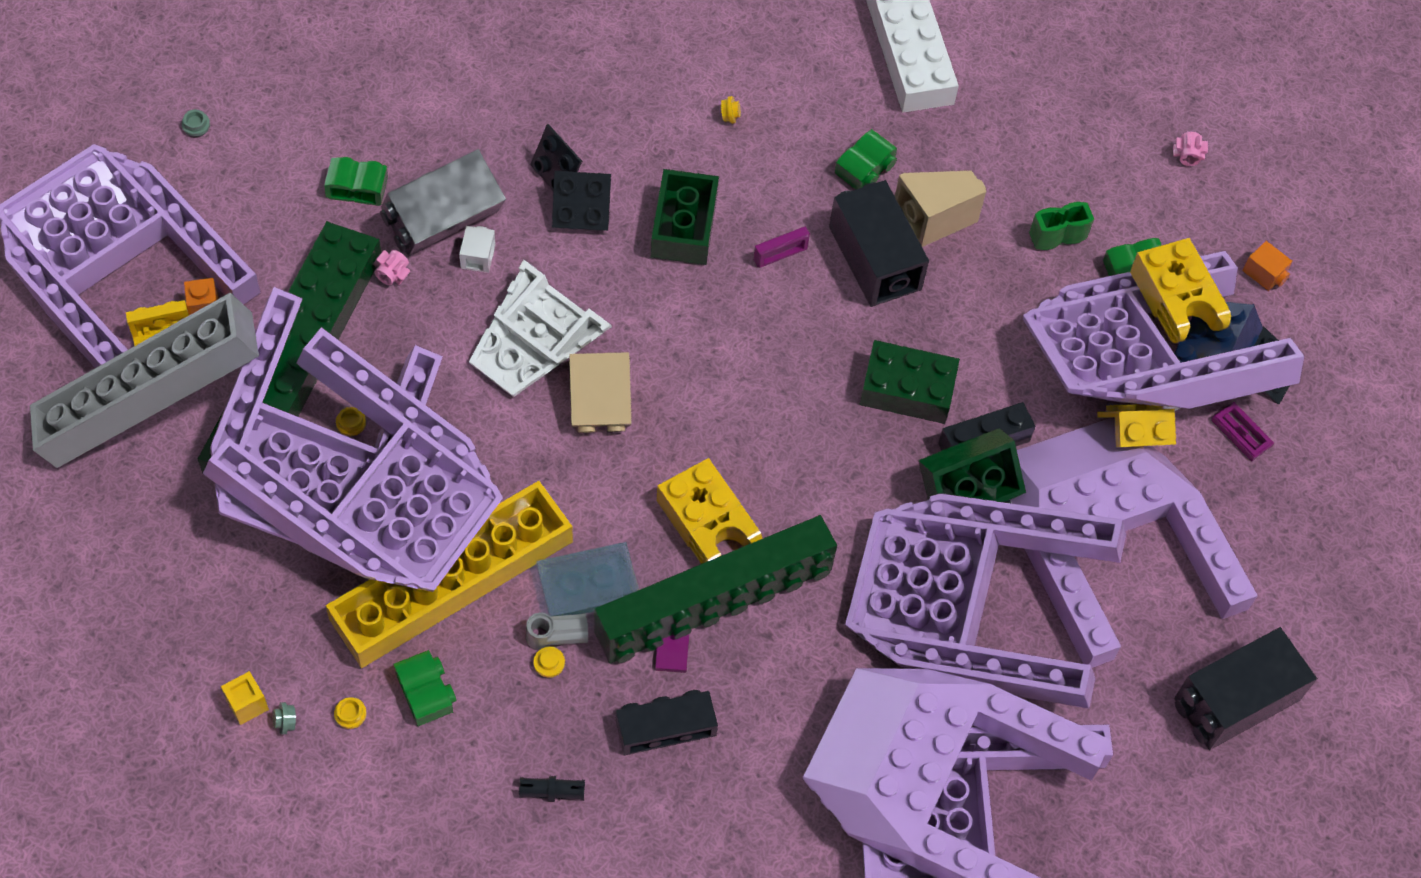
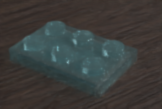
(586, 579)

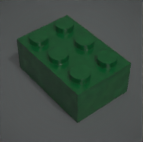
(684, 217)
(909, 382)
(976, 469)

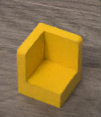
(245, 697)

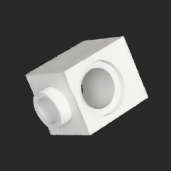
(477, 249)

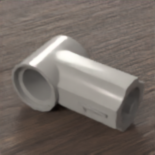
(560, 630)

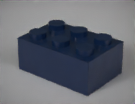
(1204, 342)

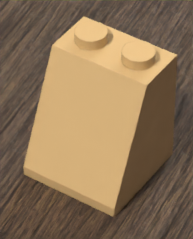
(940, 202)
(600, 391)

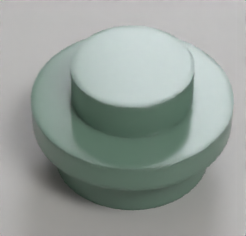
(195, 123)
(284, 718)

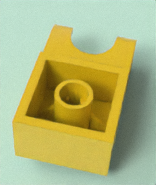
(1179, 287)
(712, 520)

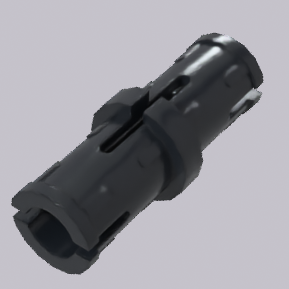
(551, 788)

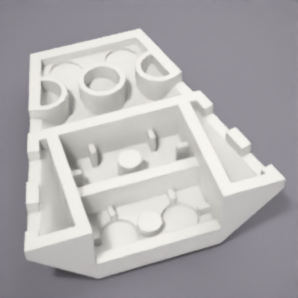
(533, 332)

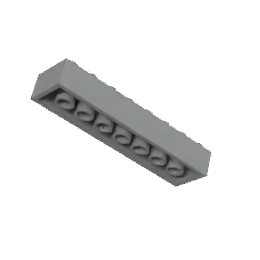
(143, 380)

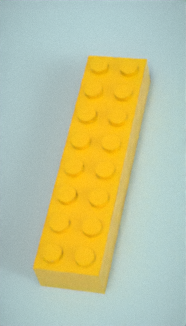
(515, 536)

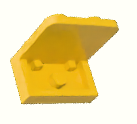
(149, 321)
(1142, 424)

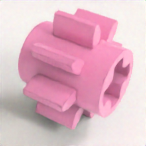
(1190, 148)
(391, 267)

